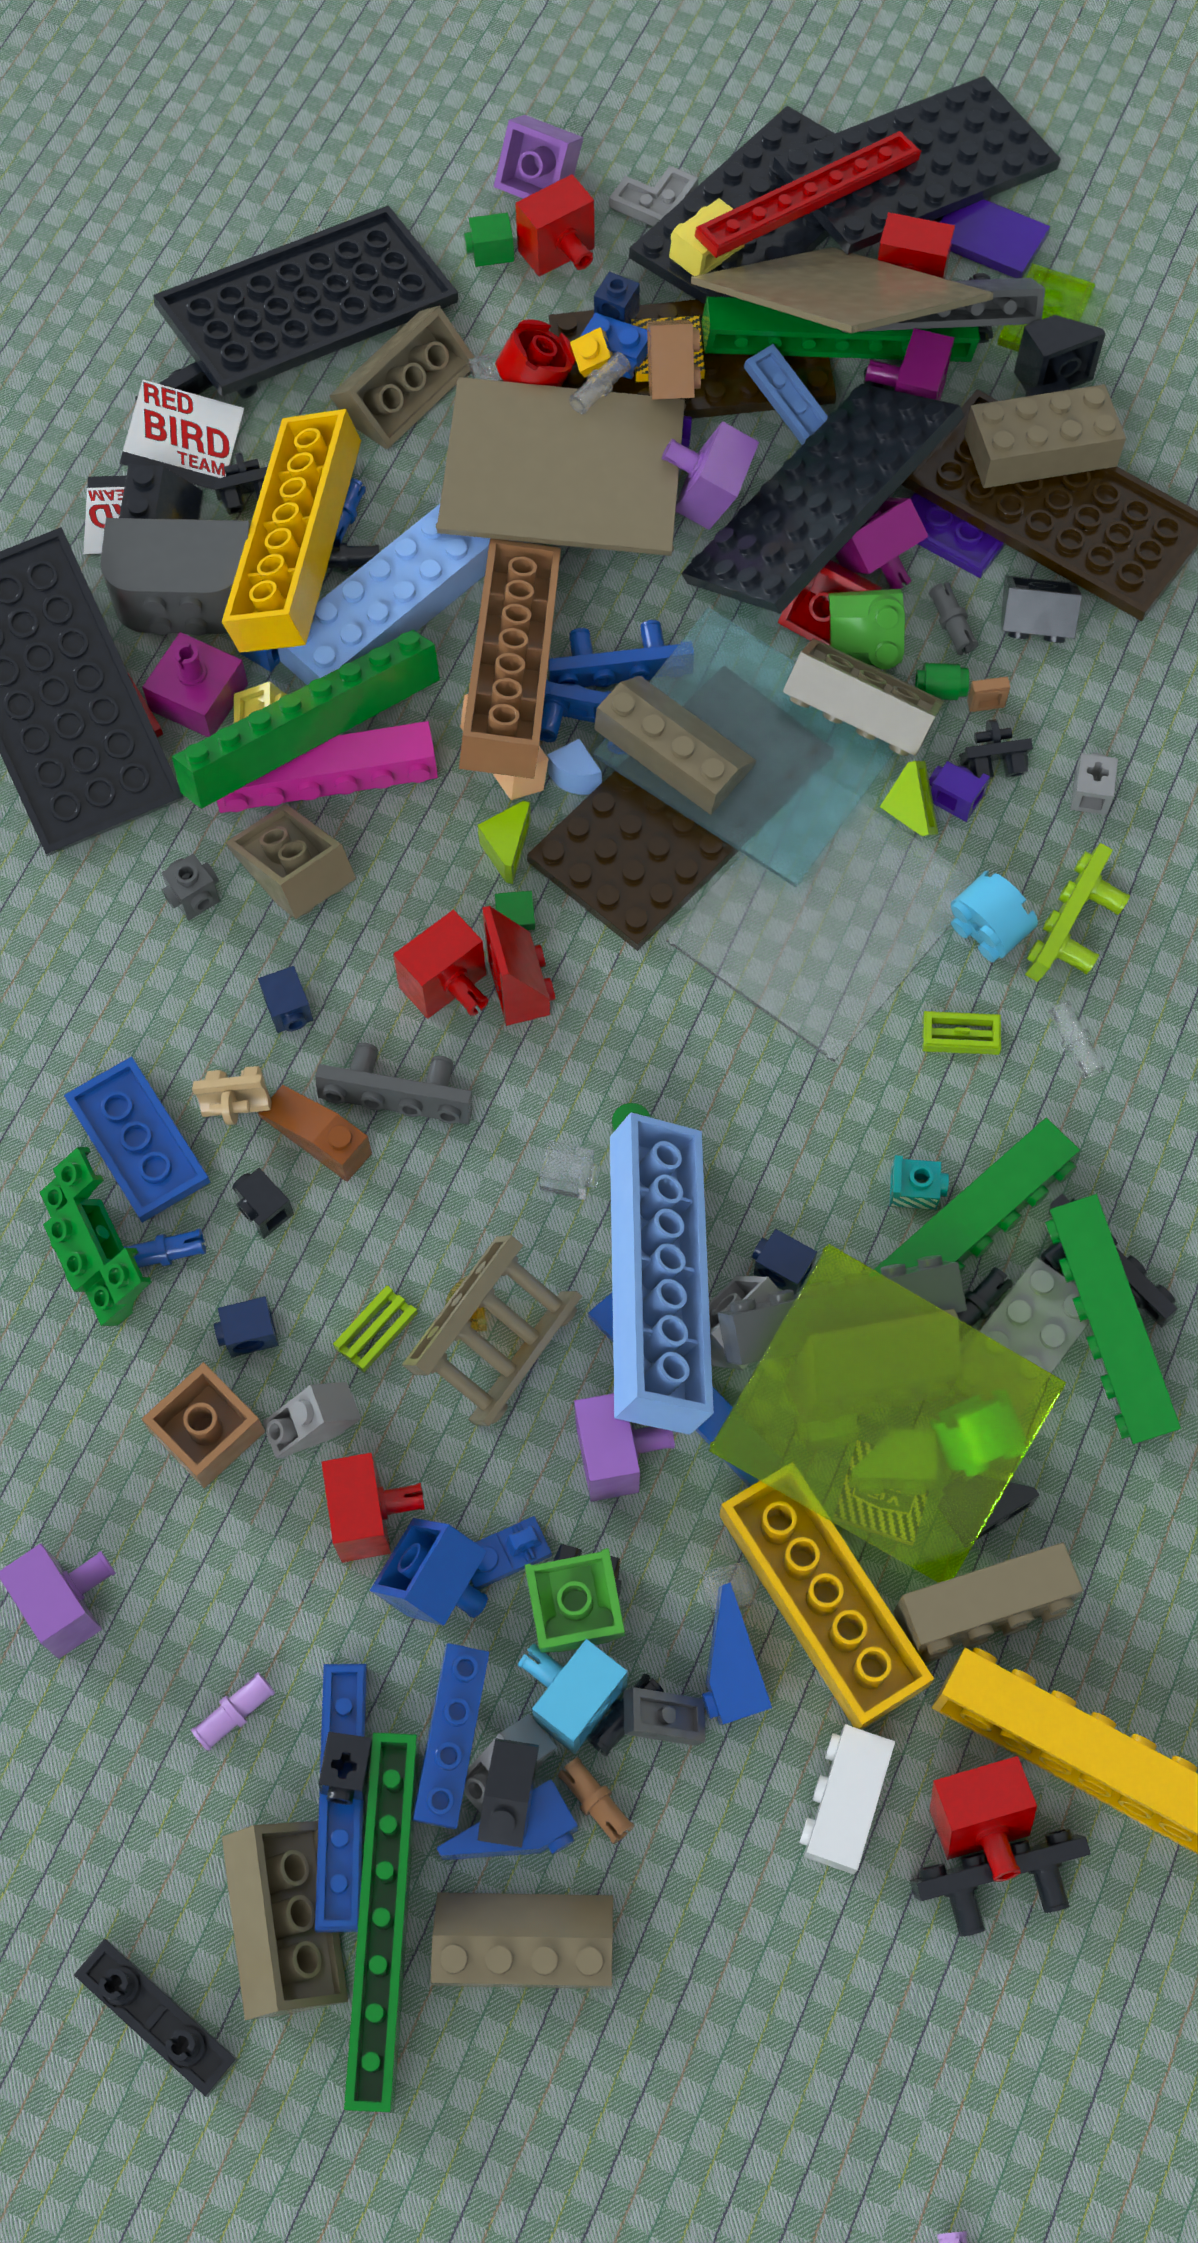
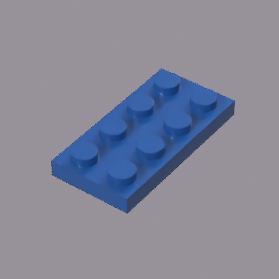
(137, 1139)

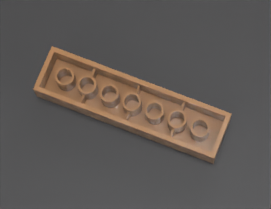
(510, 659)

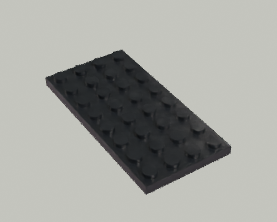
(969, 151)
(737, 182)
(304, 300)
(822, 496)
(68, 705)

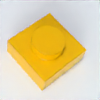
(591, 351)

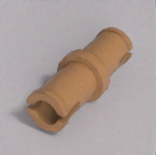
(595, 1800)

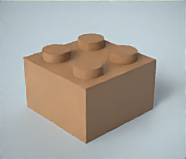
(672, 359)
(203, 1425)

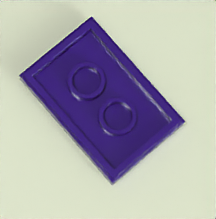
(996, 237)
(955, 538)

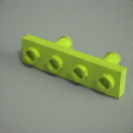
(1058, 924)

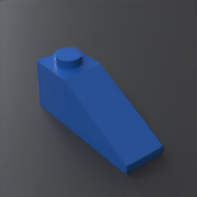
(732, 1671)
(548, 1828)

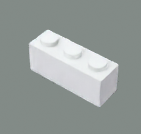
(847, 1798)

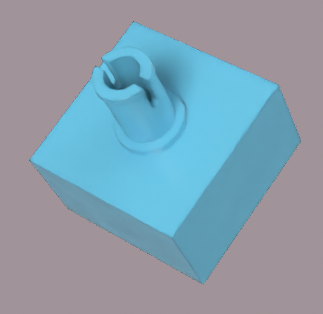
(575, 1693)

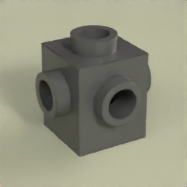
(190, 886)

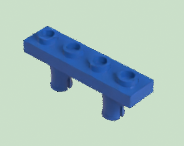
(610, 667)
(570, 702)
(450, 1736)

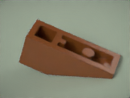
(318, 1132)

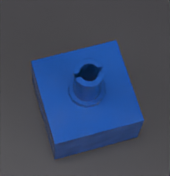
(432, 1573)

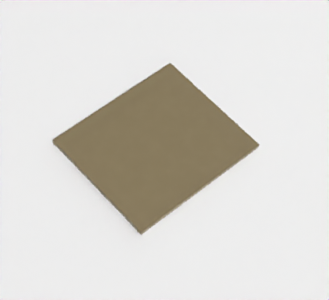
(842, 289)
(548, 475)

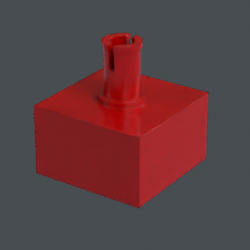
(556, 226)
(916, 244)
(443, 966)
(361, 1506)
(985, 1812)

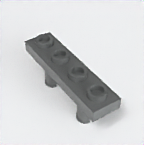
(395, 1094)

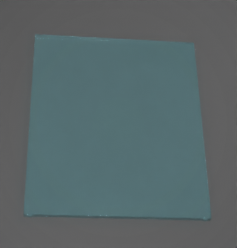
(805, 766)

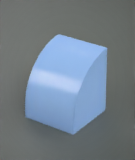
(574, 769)

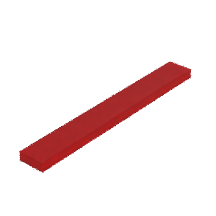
(806, 194)

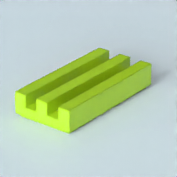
(969, 1046)
(364, 1318)

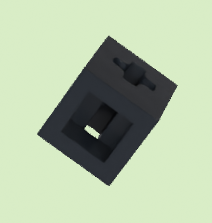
(345, 1749)

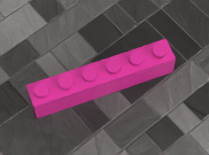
(344, 766)

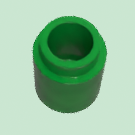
(943, 680)

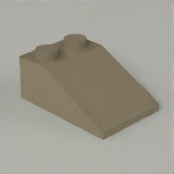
(292, 860)

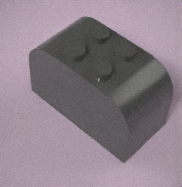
(171, 572)

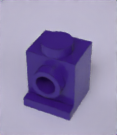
(957, 789)

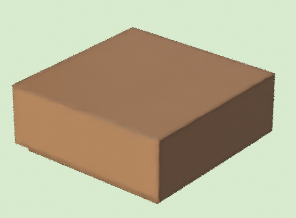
(988, 694)

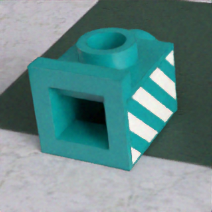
(911, 1194)

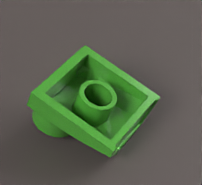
(869, 626)
(575, 1602)

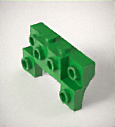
(89, 1243)

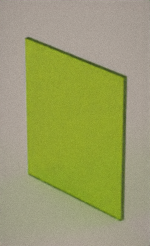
(887, 1415)

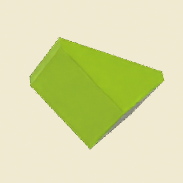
(912, 800)
(505, 837)

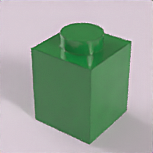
(490, 239)

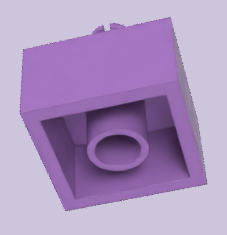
(535, 156)
(713, 473)
(612, 1447)
(54, 1598)

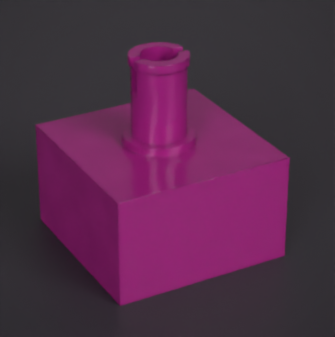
(923, 367)
(882, 539)
(195, 685)

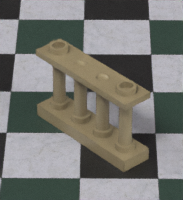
(454, 1324)

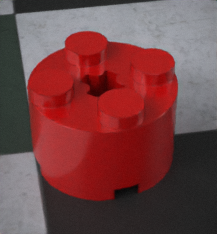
(535, 355)

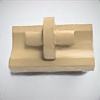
(232, 1095)

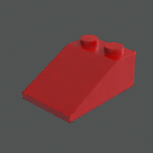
(516, 969)

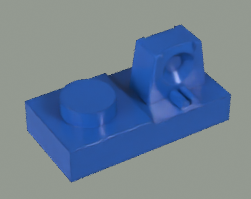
(510, 1552)

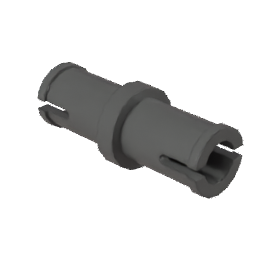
(953, 618)

